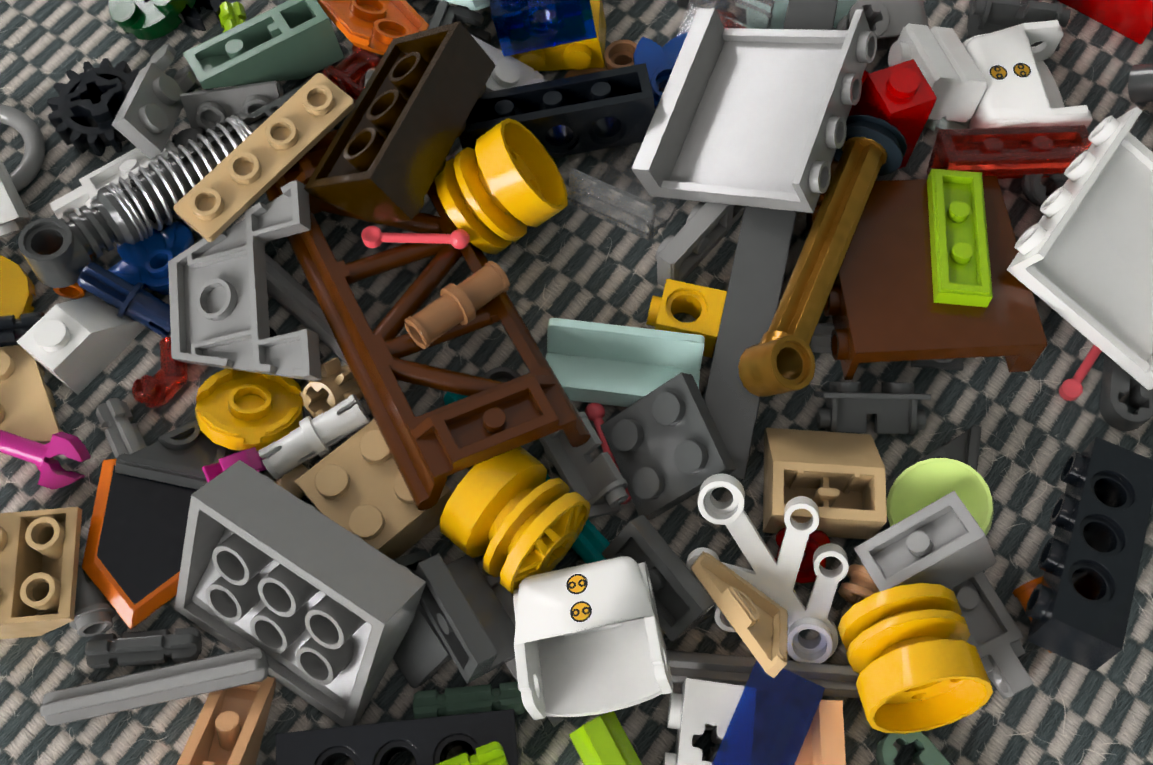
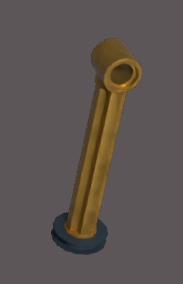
(783, 356)

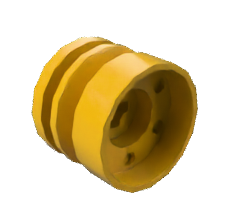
(501, 187)
(514, 517)
(913, 659)

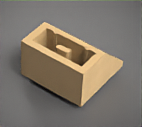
(832, 469)
(38, 570)

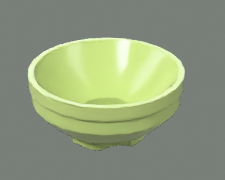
(934, 479)

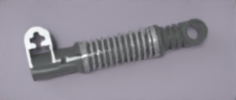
(62, 249)

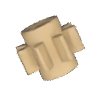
(334, 387)

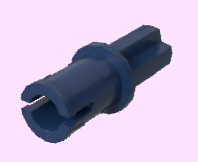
(129, 299)

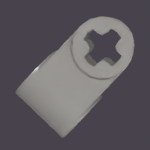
(887, 18)

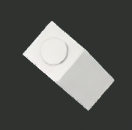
(79, 340)

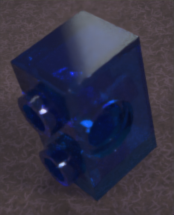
(541, 23)

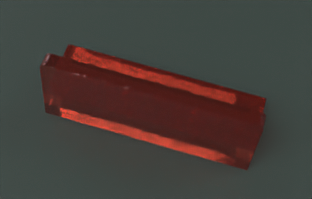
(1009, 150)

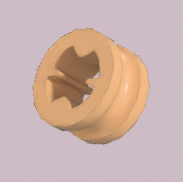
(859, 586)

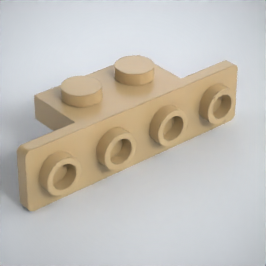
(264, 157)

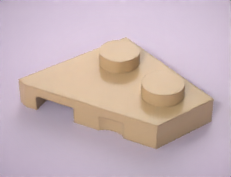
(24, 397)

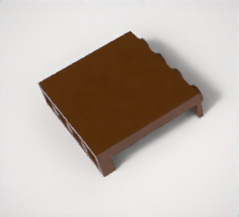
(885, 289)

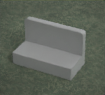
(930, 546)

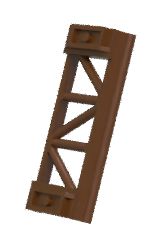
(460, 434)

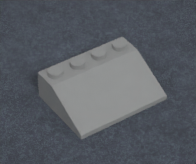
(298, 586)

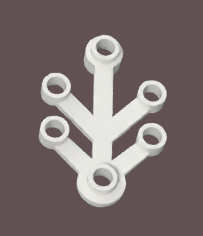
(778, 577)

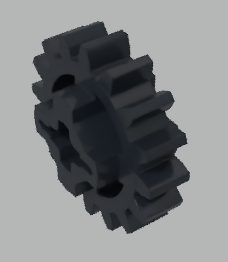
(90, 104)

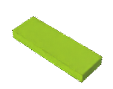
(958, 238)

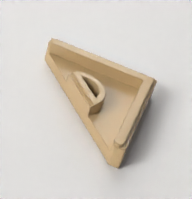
(751, 613)

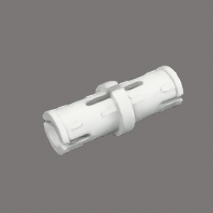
(314, 437)

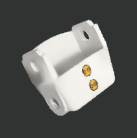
(1018, 80)
(589, 640)

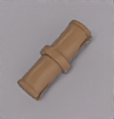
(457, 304)

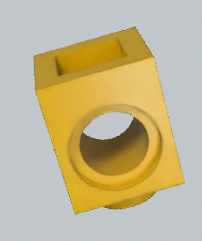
(699, 301)

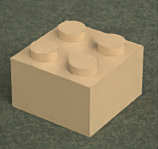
(367, 494)

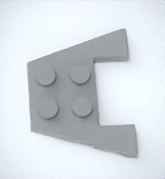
(223, 298)

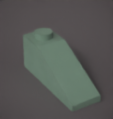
(272, 46)

